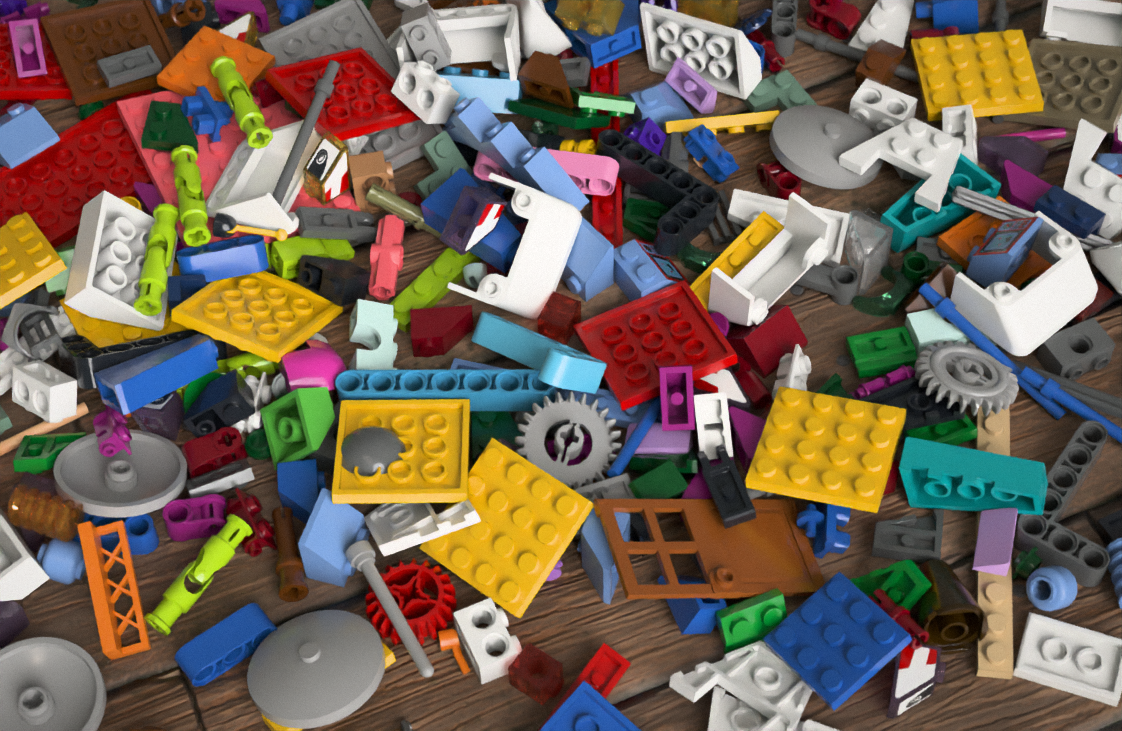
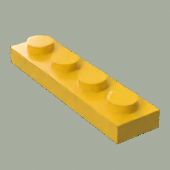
(732, 123)
(739, 253)

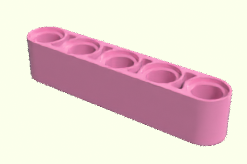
(589, 172)

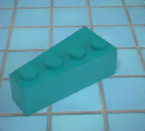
(915, 220)
(970, 479)

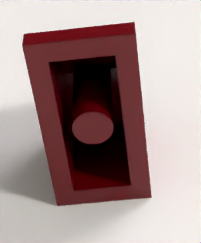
(439, 329)

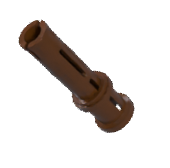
(180, 15)
(289, 566)

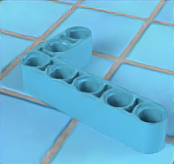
(558, 363)

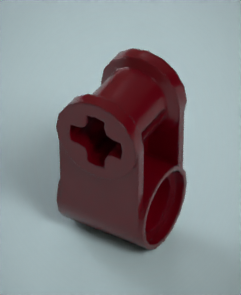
(833, 18)
(778, 180)
(213, 451)

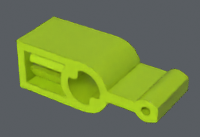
(287, 253)

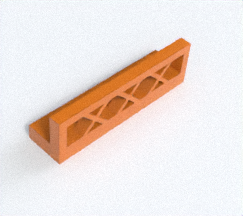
(101, 592)

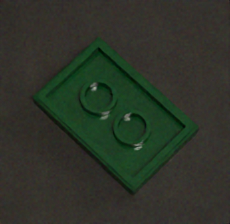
(558, 114)

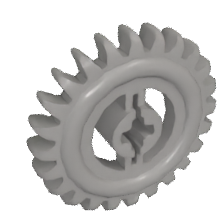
(967, 380)
(577, 415)

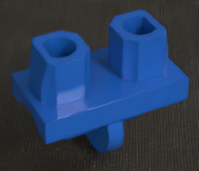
(206, 113)
(821, 523)

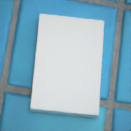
(1071, 659)

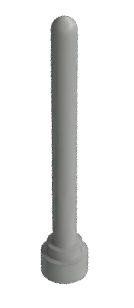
(363, 558)

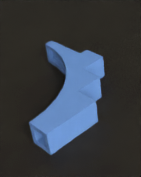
(505, 145)

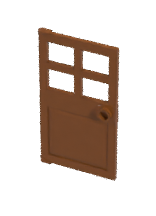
(734, 560)

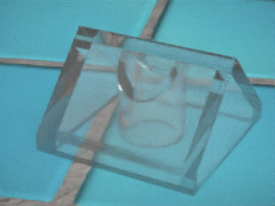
(867, 248)

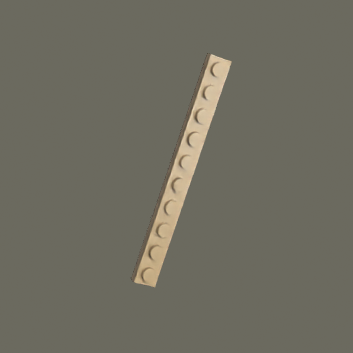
(994, 591)

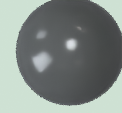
(369, 449)

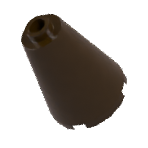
(949, 611)

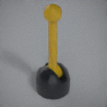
(226, 226)

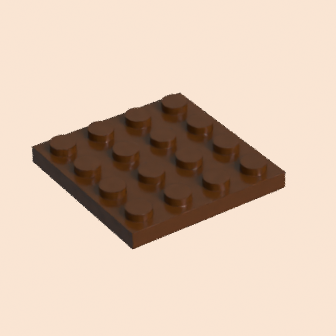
(99, 32)

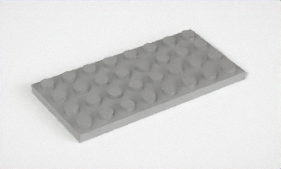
(340, 29)

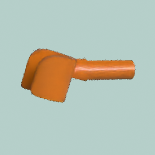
(450, 640)

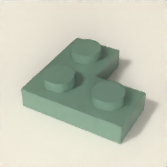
(778, 90)
(445, 161)

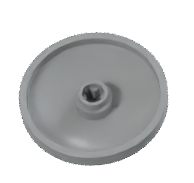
(813, 138)
(121, 483)
(316, 669)
(50, 687)

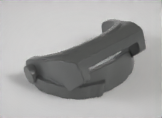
(18, 312)

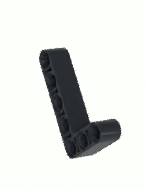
(690, 200)
(82, 358)

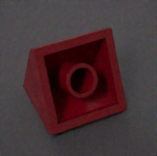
(768, 341)

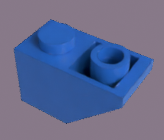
(300, 486)
(694, 614)

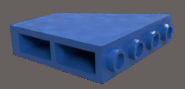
(607, 47)

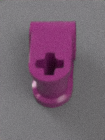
(196, 516)

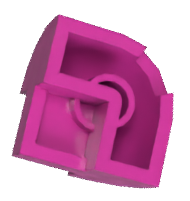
(311, 367)

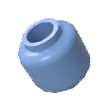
(62, 560)
(1051, 588)

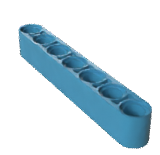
(461, 384)

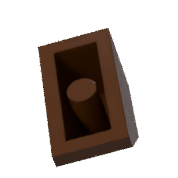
(879, 63)
(545, 79)
(940, 280)

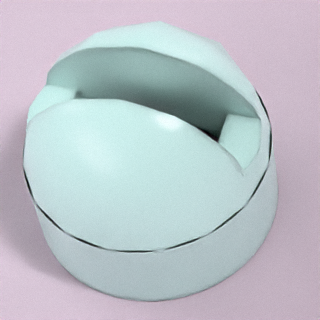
(474, 274)

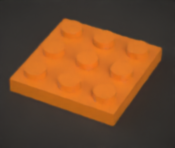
(192, 64)
(971, 231)

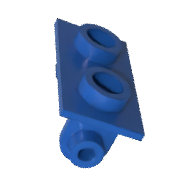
(703, 143)

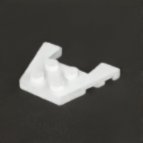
(915, 149)
(1094, 182)
(409, 524)
(754, 677)

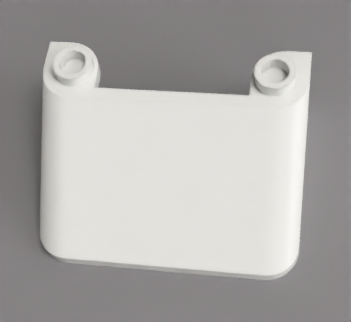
(538, 30)
(251, 178)

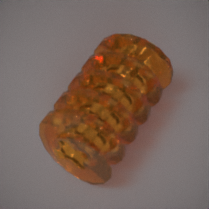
(44, 513)

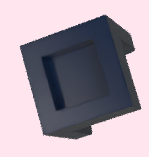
(183, 287)

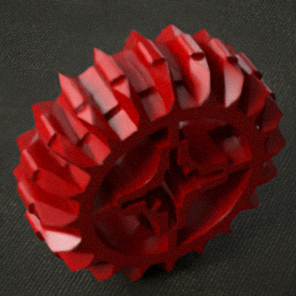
(407, 588)

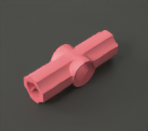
(386, 257)

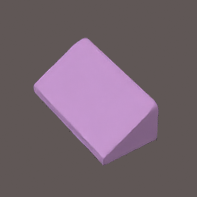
(692, 86)
(663, 442)
(995, 541)

